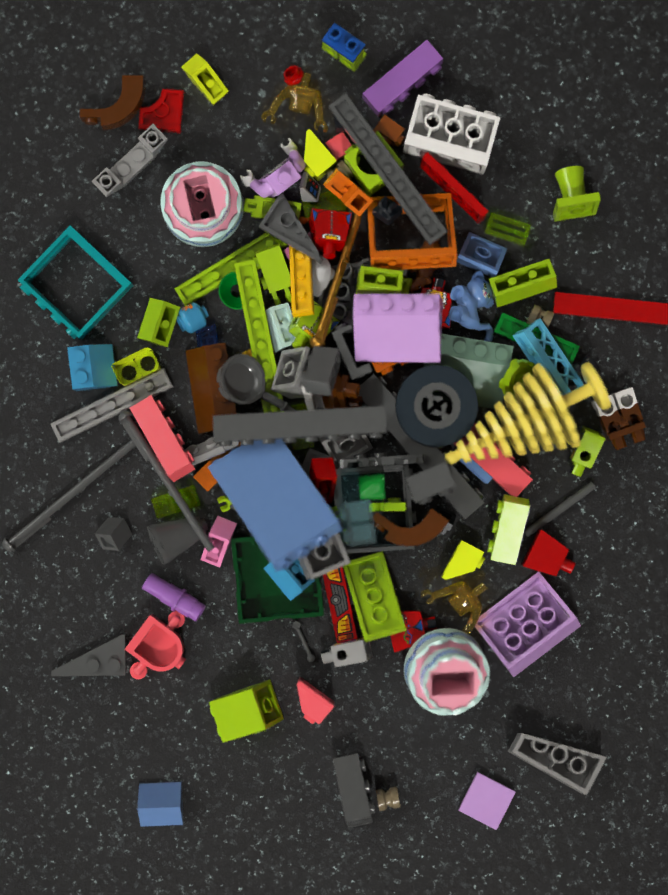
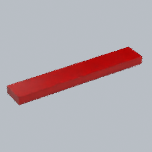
(610, 308)

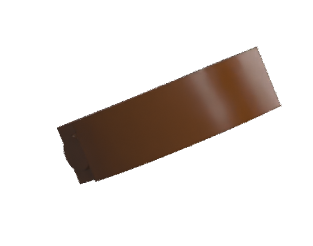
(123, 110)
(413, 536)

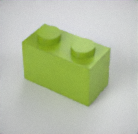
(379, 281)
(158, 322)

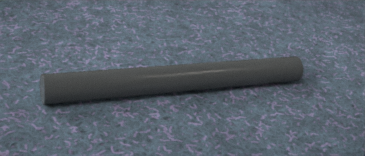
(559, 509)

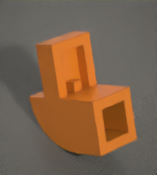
(348, 192)

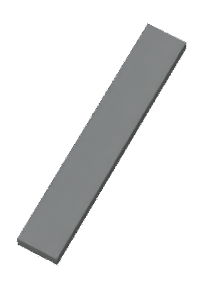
(111, 405)

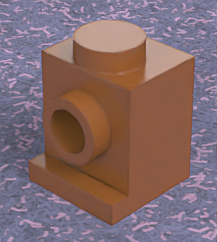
(390, 131)

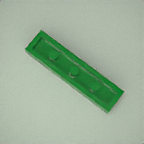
(509, 326)

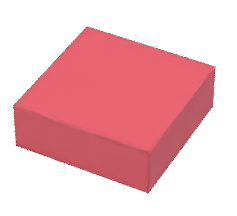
(338, 145)

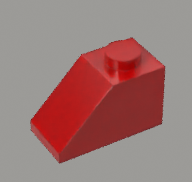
(323, 477)

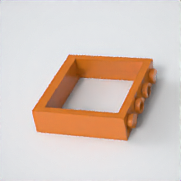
(416, 257)

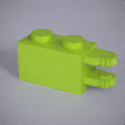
(274, 270)

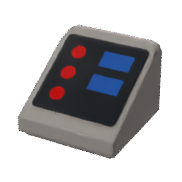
(309, 188)

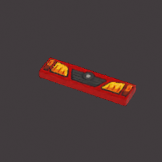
(339, 605)

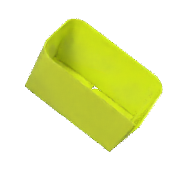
(128, 361)

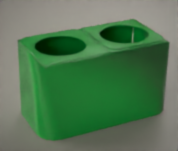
(372, 487)

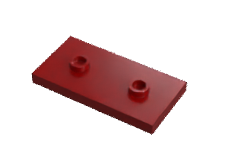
(449, 184)

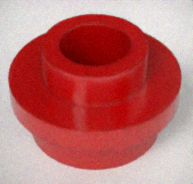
(293, 75)

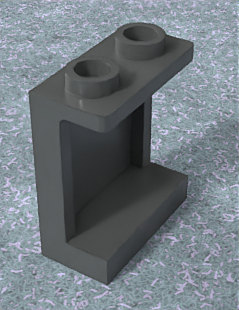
(353, 372)

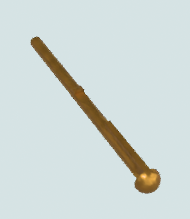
(332, 296)

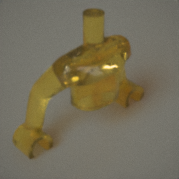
(301, 101)
(462, 600)

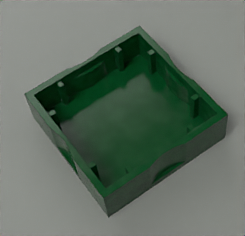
(257, 593)

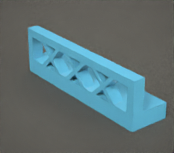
(535, 352)

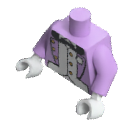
(280, 177)

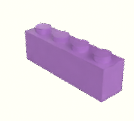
(403, 78)

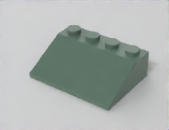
(479, 362)

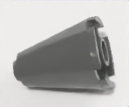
(173, 537)

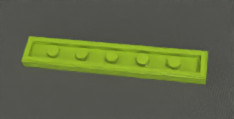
(211, 277)

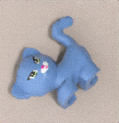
(469, 298)

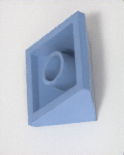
(481, 255)
(160, 804)

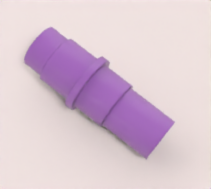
(174, 597)

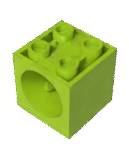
(368, 182)

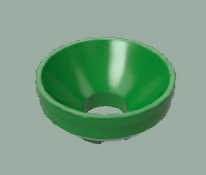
(225, 292)

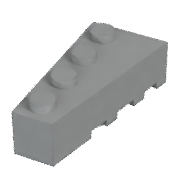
(566, 764)

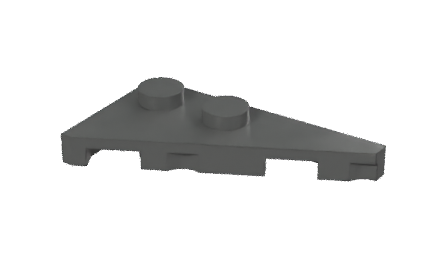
(285, 226)
(380, 459)
(102, 661)

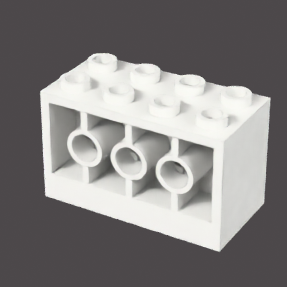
(447, 147)

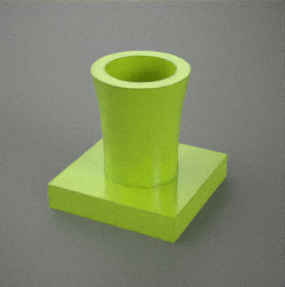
(575, 200)

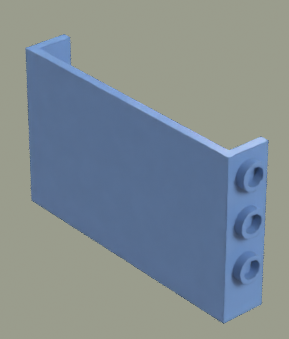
(275, 501)

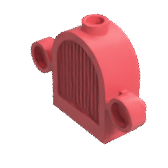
(157, 645)

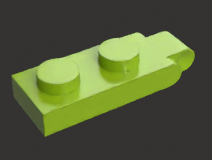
(260, 206)

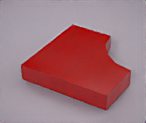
(165, 113)

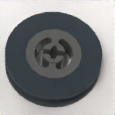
(420, 386)

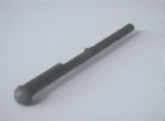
(125, 419)
(43, 518)

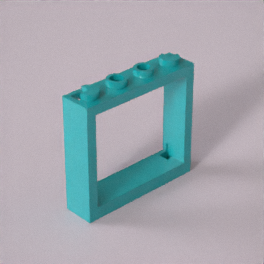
(43, 302)

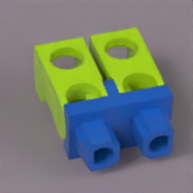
(344, 46)

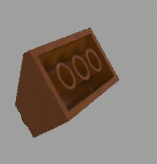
(207, 400)

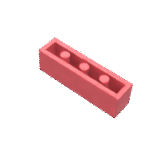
(162, 438)
(503, 469)

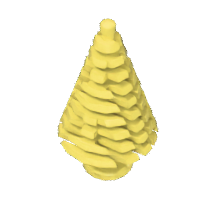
(539, 414)

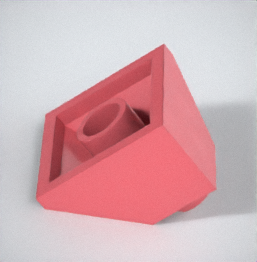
(313, 702)

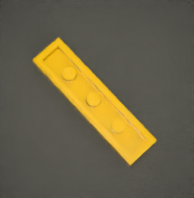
(301, 284)

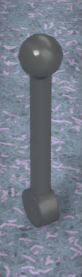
(296, 625)

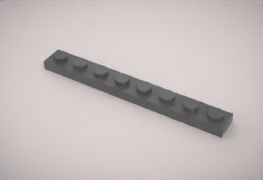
(387, 169)

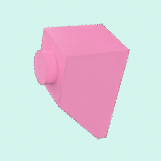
(220, 536)

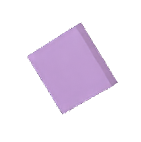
(486, 800)

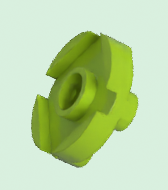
(515, 374)

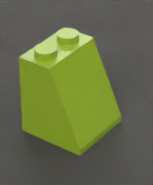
(246, 711)

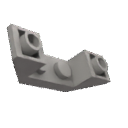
(132, 163)

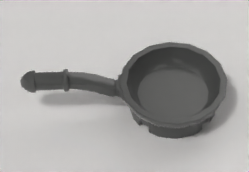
(243, 382)

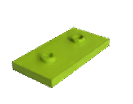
(374, 596)

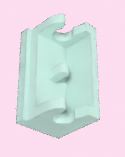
(279, 321)

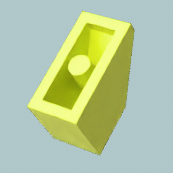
(205, 78)
(317, 157)
(463, 560)

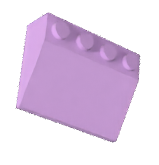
(398, 327)
(526, 624)

